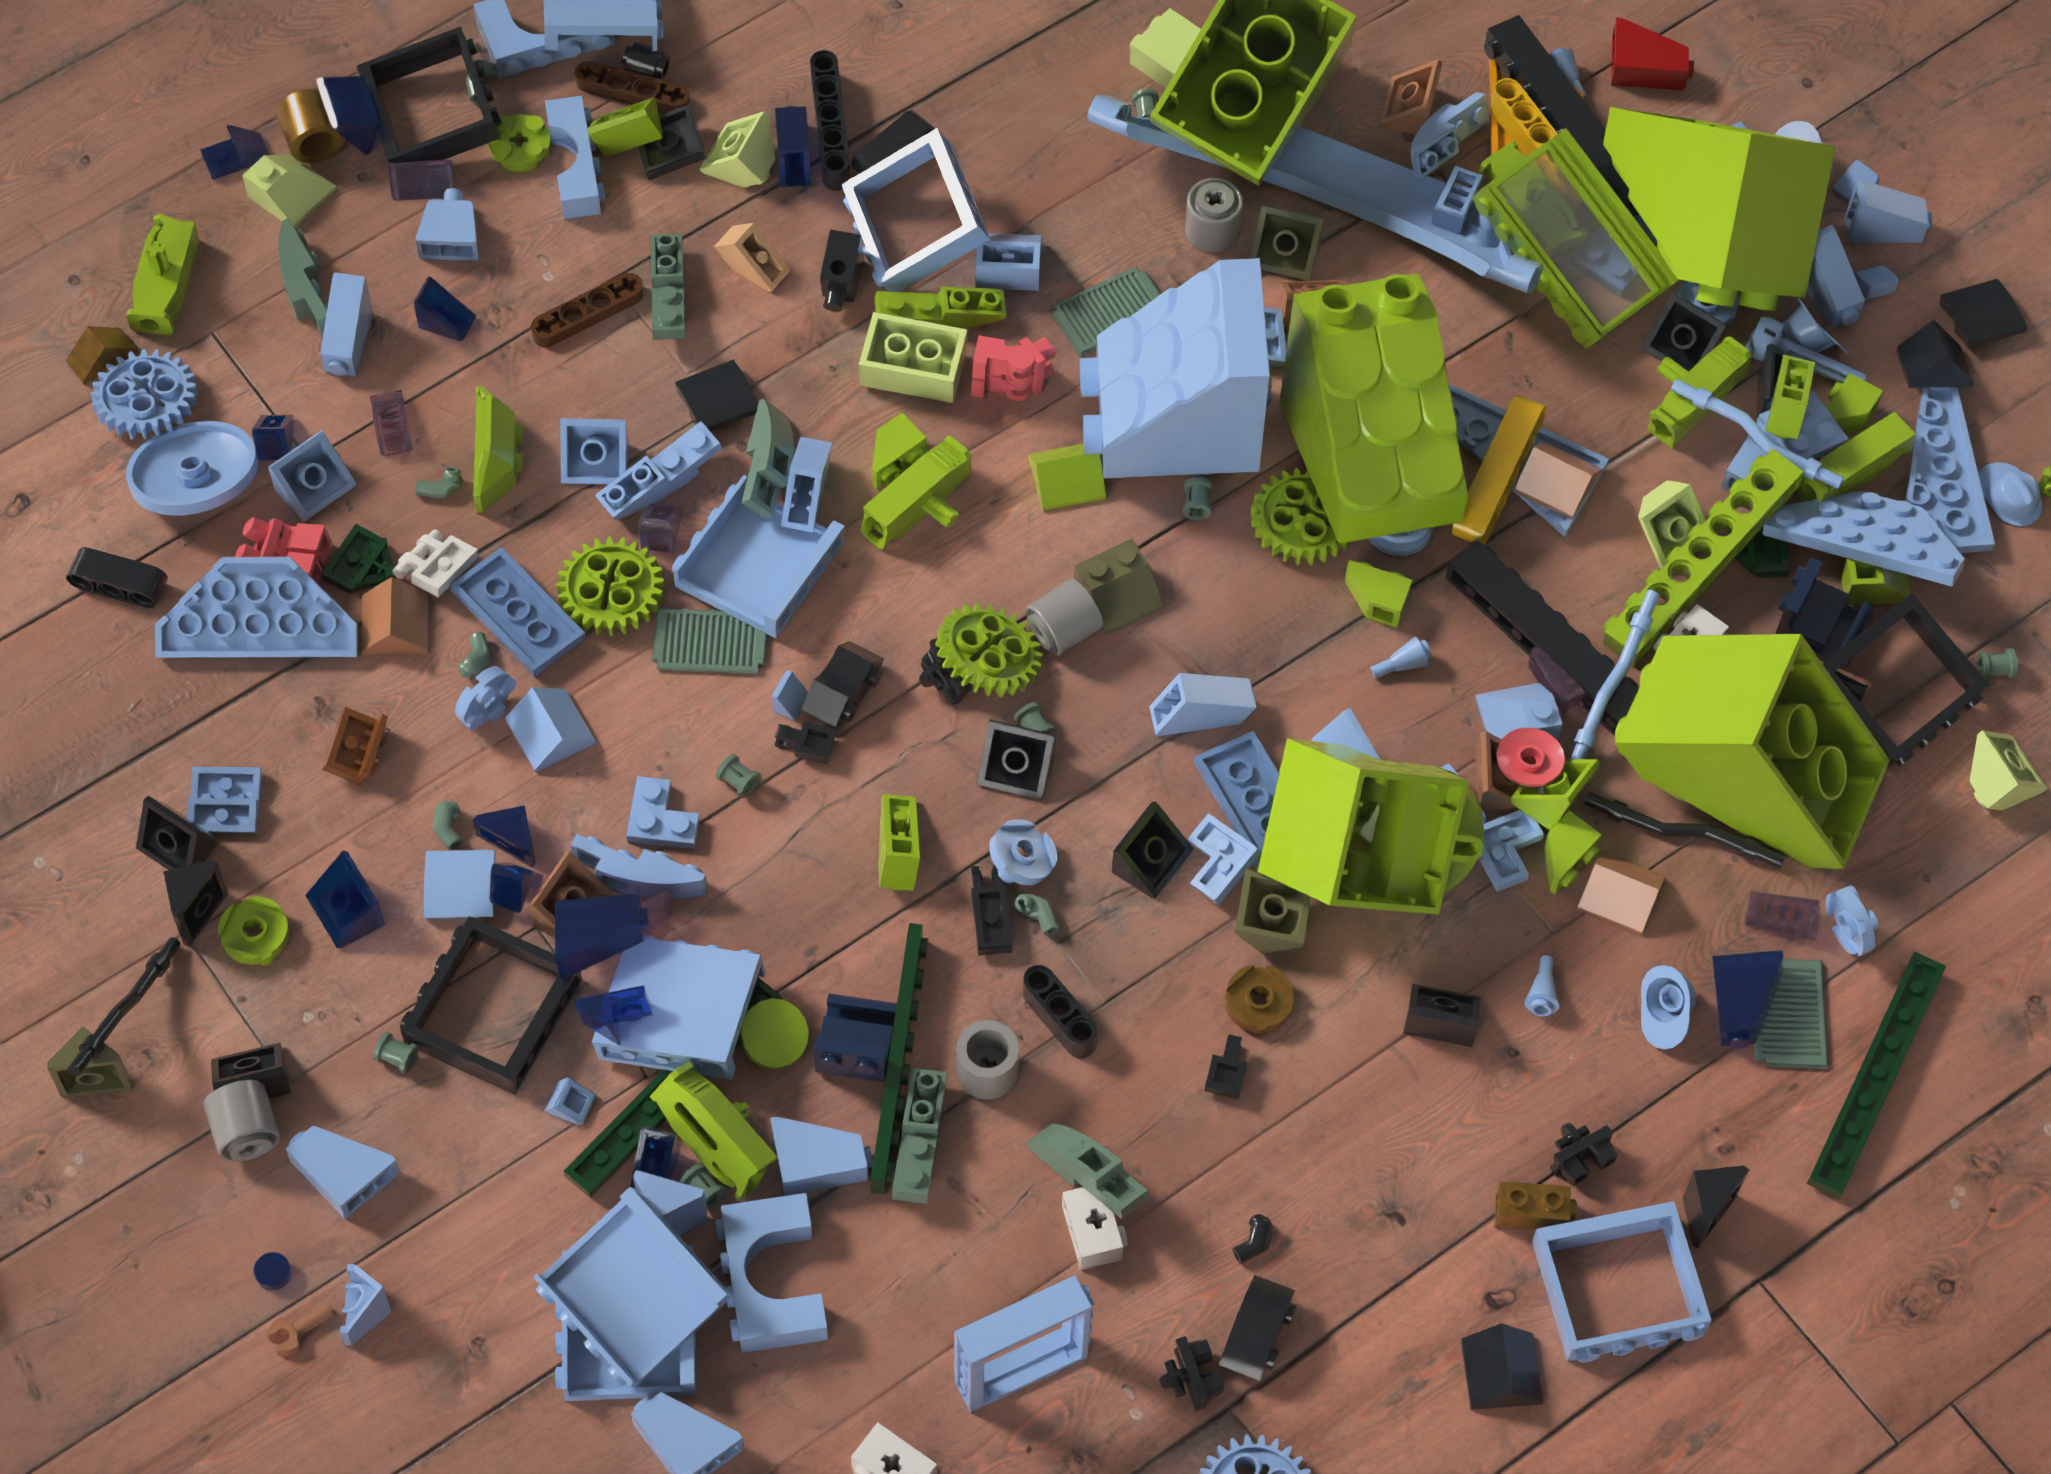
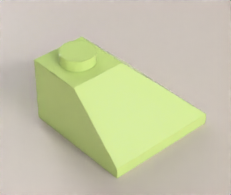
(742, 152)
(286, 187)
(1668, 517)
(2002, 772)

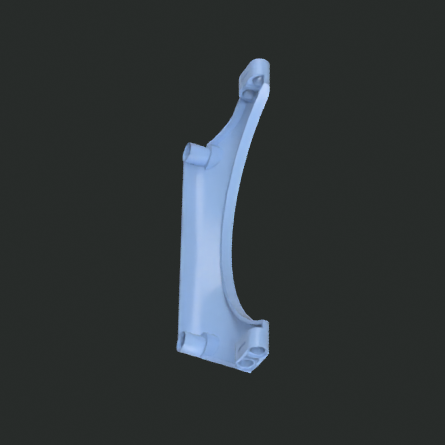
(1360, 186)

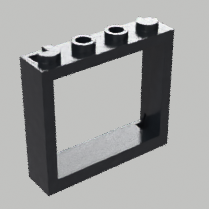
(416, 58)
(1943, 649)
(536, 1035)

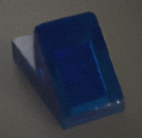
(235, 154)
(511, 885)
(607, 1009)

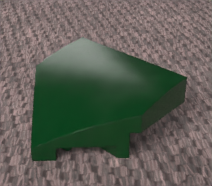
(1765, 556)
(359, 562)

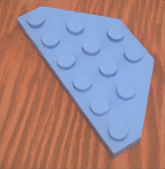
(1872, 532)
(256, 612)

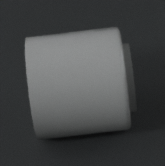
(1213, 215)
(1063, 617)
(988, 1044)
(241, 1120)

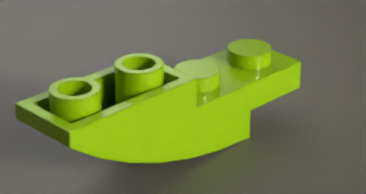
(951, 307)

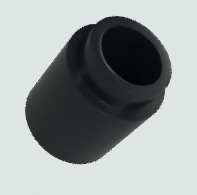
(645, 61)

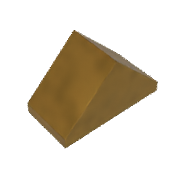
(96, 349)

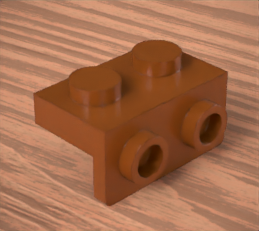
(356, 745)

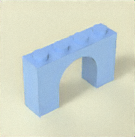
(517, 50)
(761, 1320)

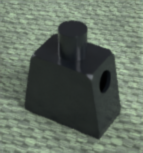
(841, 269)

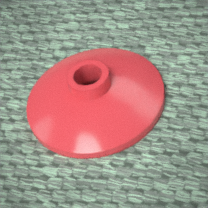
(1531, 746)

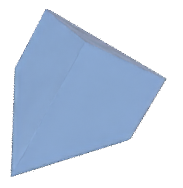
(364, 1305)

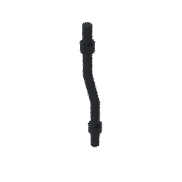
(1749, 848)
(94, 1043)

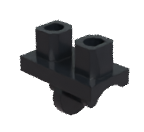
(940, 677)
(1576, 1150)
(1189, 1357)

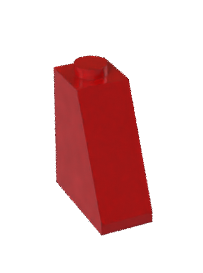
(1648, 58)

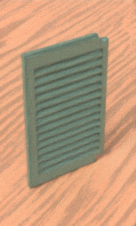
(1102, 305)
(707, 642)
(1796, 1019)

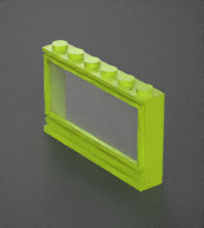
(1574, 224)

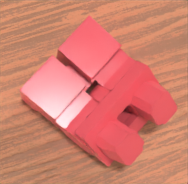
(1011, 369)
(304, 543)

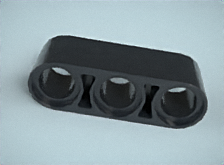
(894, 138)
(117, 577)
(1054, 997)

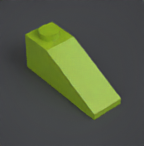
(1790, 397)
(898, 843)

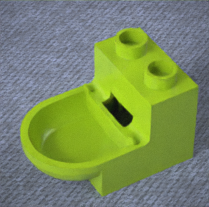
(1421, 843)

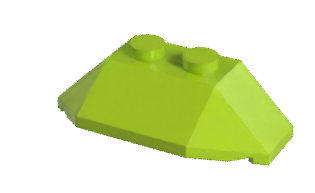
(495, 449)

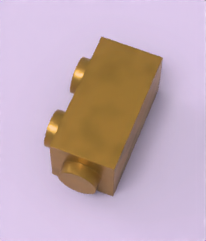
(1533, 1205)

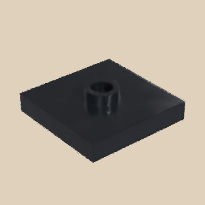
(677, 148)

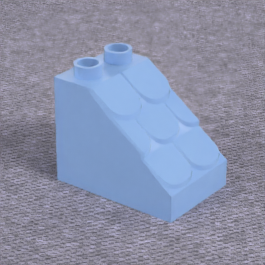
(1183, 380)

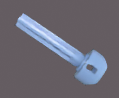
(1769, 332)

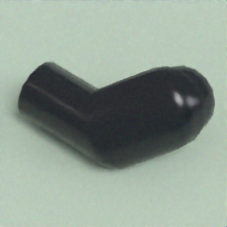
(1259, 1239)

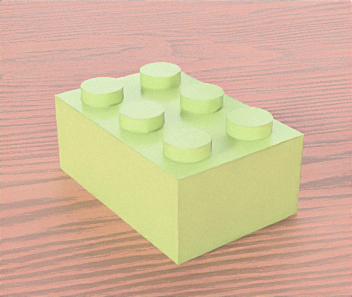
(913, 357)

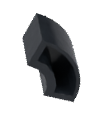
(843, 684)
(1257, 1327)

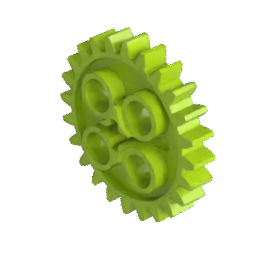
(1301, 515)
(639, 591)
(977, 632)

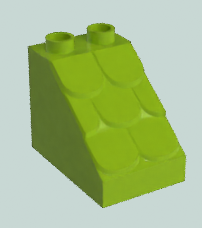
(1254, 79)
(1724, 202)
(1374, 407)
(1756, 741)

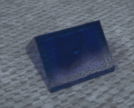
(351, 110)
(345, 902)

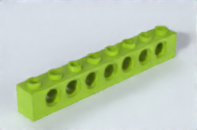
(1772, 470)

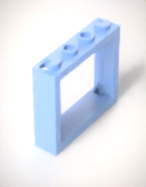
(941, 252)
(1612, 1227)
(1060, 1304)

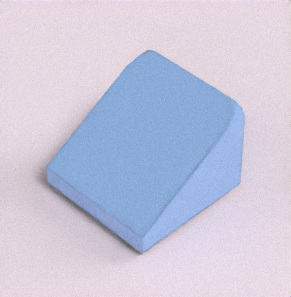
(1855, 172)
(1876, 281)
(789, 696)
(570, 1101)

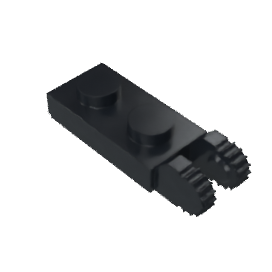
(990, 914)

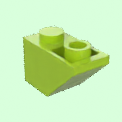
(1853, 403)
(896, 449)
(1873, 584)
(1378, 592)
(1567, 849)

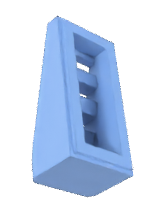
(1451, 216)

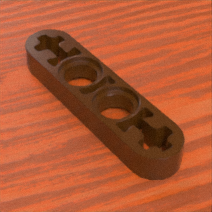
(634, 83)
(584, 305)

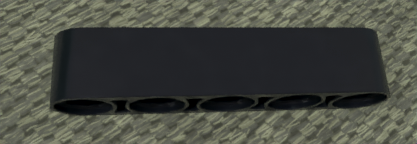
(830, 119)

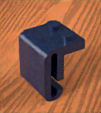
(1821, 613)
(855, 1038)

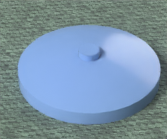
(192, 468)

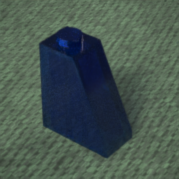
(793, 146)
(596, 930)
(1744, 994)

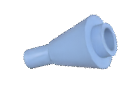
(1566, 62)
(1409, 656)
(1542, 997)

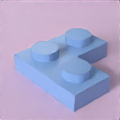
(653, 823)
(1500, 844)
(1228, 859)

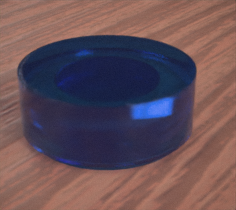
(272, 1271)

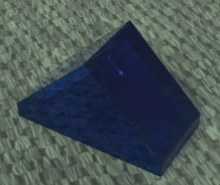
(441, 311)
(273, 436)
(507, 831)
(656, 1153)

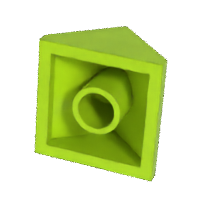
(626, 128)
(1067, 477)
(1552, 801)

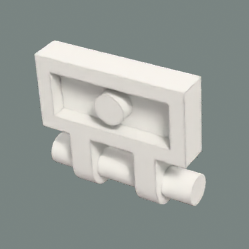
(442, 567)

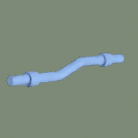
(1704, 399)
(1640, 624)

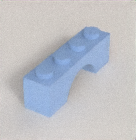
(577, 185)

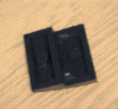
(1983, 313)
(718, 396)

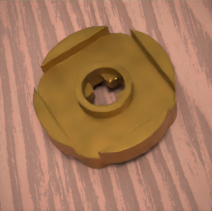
(1259, 980)

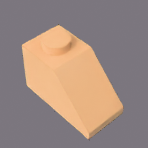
(752, 256)

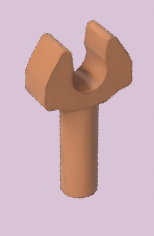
(296, 1329)

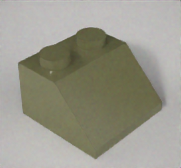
(1120, 585)

